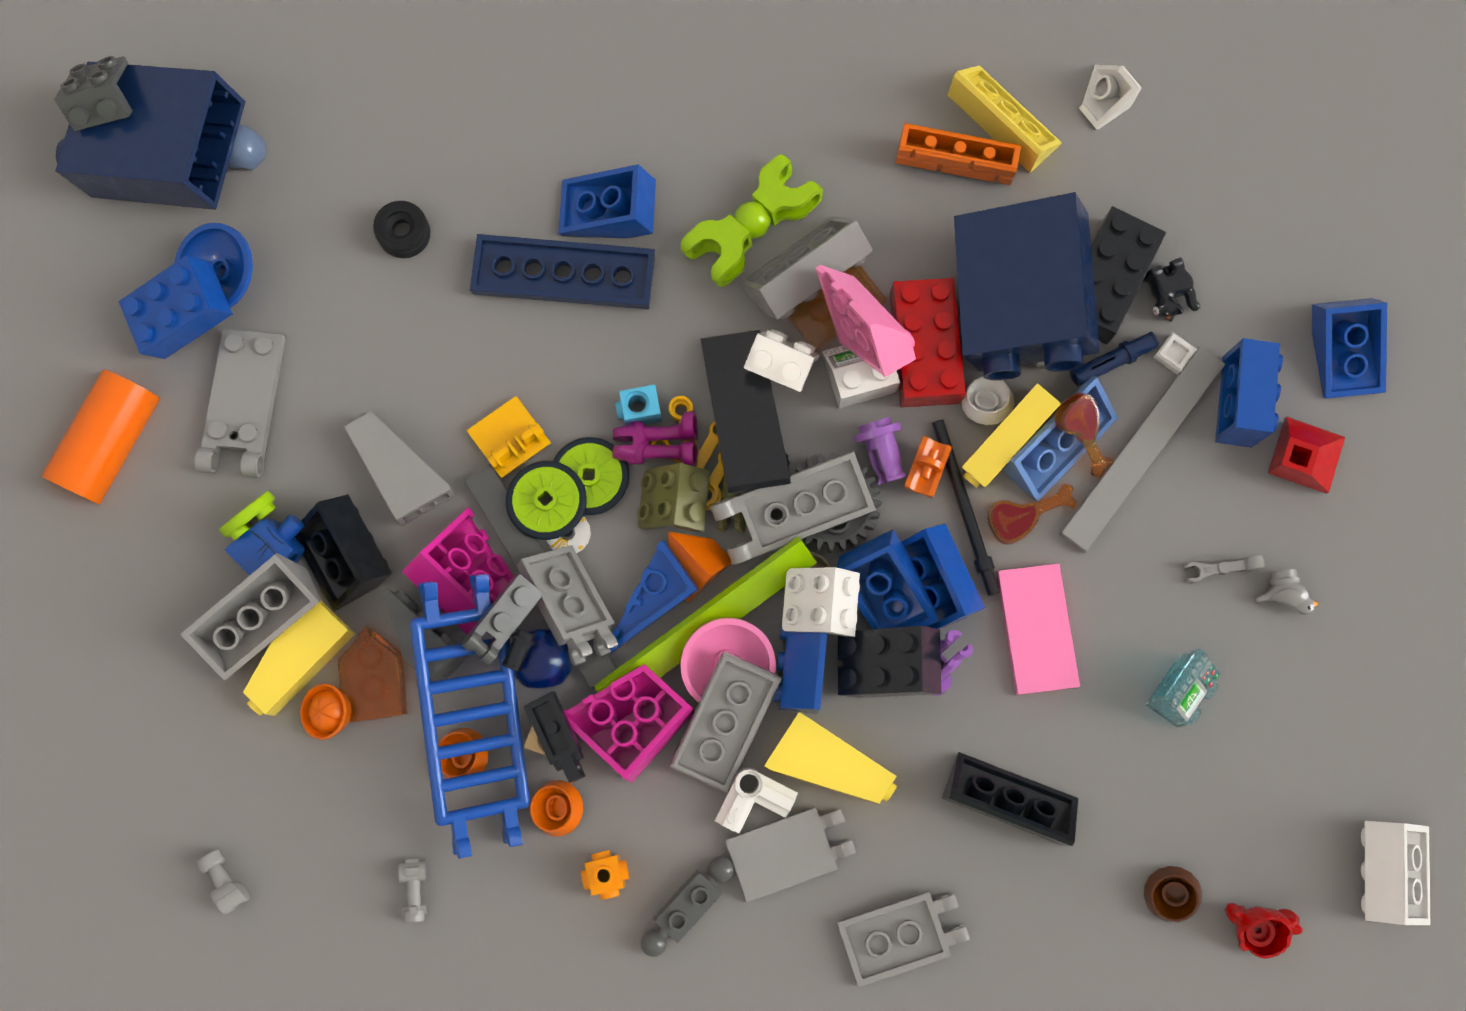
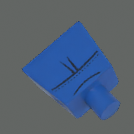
(266, 540)

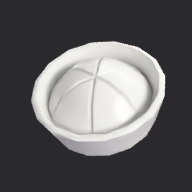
(988, 401)

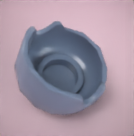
(248, 149)

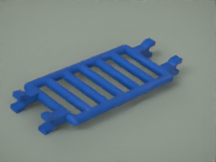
(434, 753)

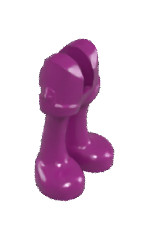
(641, 435)

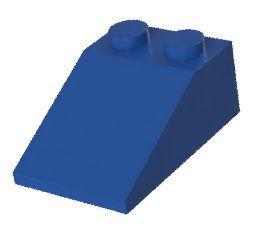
(608, 204)
(1351, 346)
(889, 584)

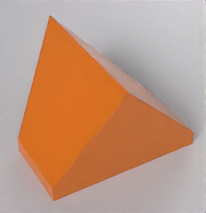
(700, 557)

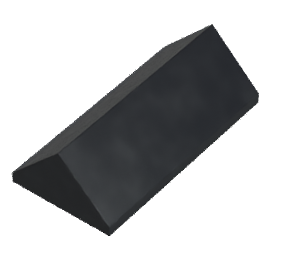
(1012, 799)

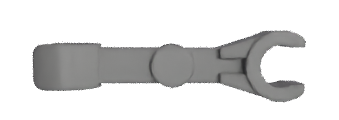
(1204, 570)

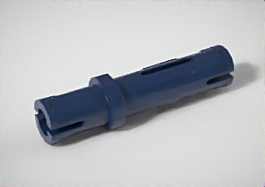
(1125, 353)

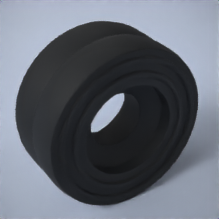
(394, 214)

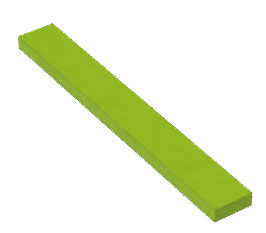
(731, 603)

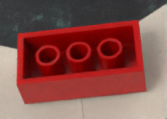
(930, 315)

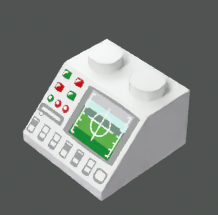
(854, 379)

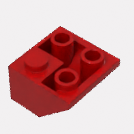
(1306, 455)

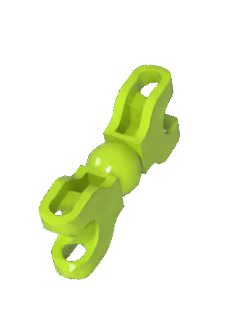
(734, 235)

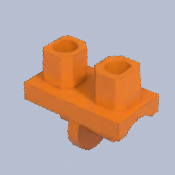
(927, 467)

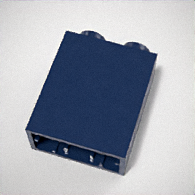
(168, 148)
(1026, 286)

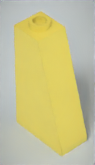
(1010, 436)
(296, 659)
(825, 760)

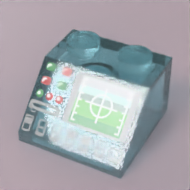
(1185, 688)

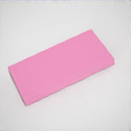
(1038, 629)

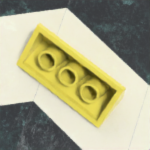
(1002, 115)

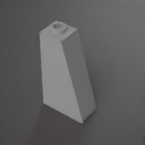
(399, 473)

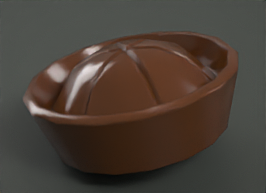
(1174, 884)

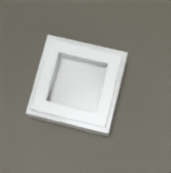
(1175, 353)

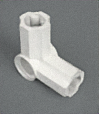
(740, 802)

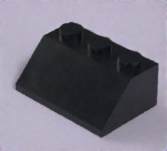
(341, 551)

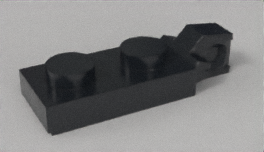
(556, 735)

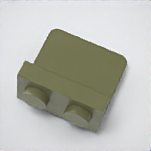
(674, 497)

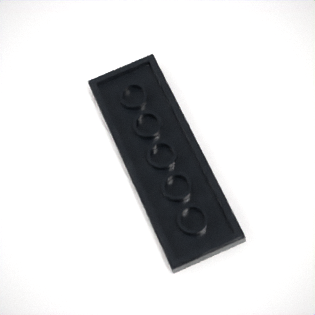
(744, 415)

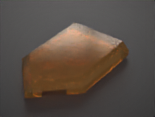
(373, 678)

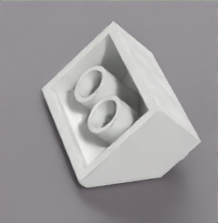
(1396, 873)

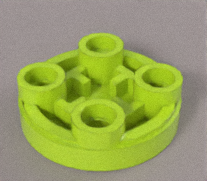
(239, 523)

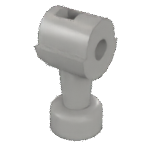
(227, 894)

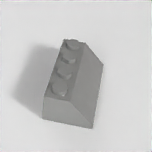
(793, 275)

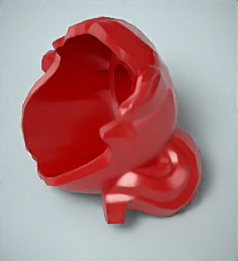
(1273, 933)

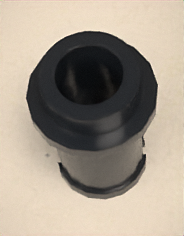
(518, 649)

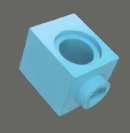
(644, 394)

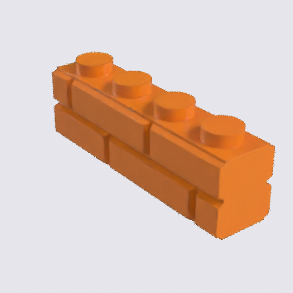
(958, 154)

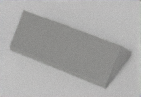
(252, 615)

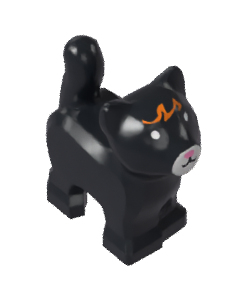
(1169, 284)

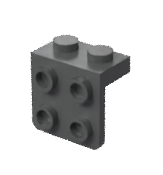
(92, 94)

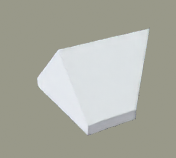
(1108, 94)

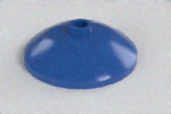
(226, 252)

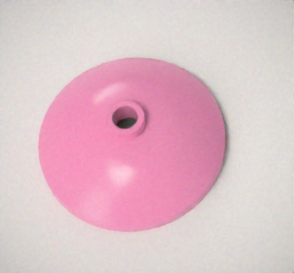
(709, 641)

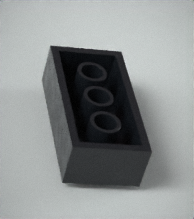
(1120, 262)

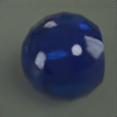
(545, 663)

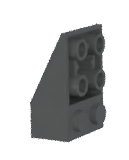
(402, 611)

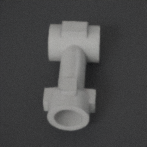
(413, 872)

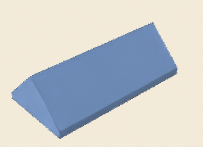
(1053, 452)

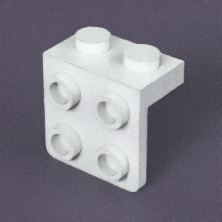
(781, 359)
(821, 601)

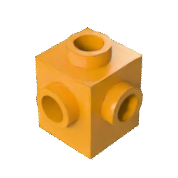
(618, 874)

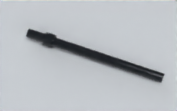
(983, 562)

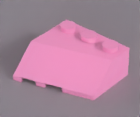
(864, 323)

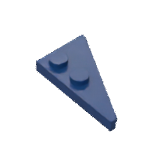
(659, 591)

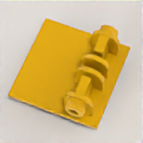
(508, 437)

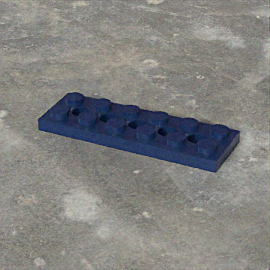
(553, 254)

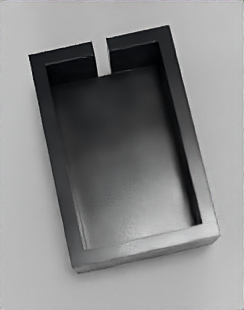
(890, 662)

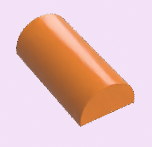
(101, 436)

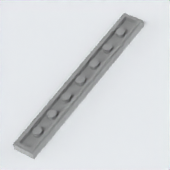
(1141, 450)

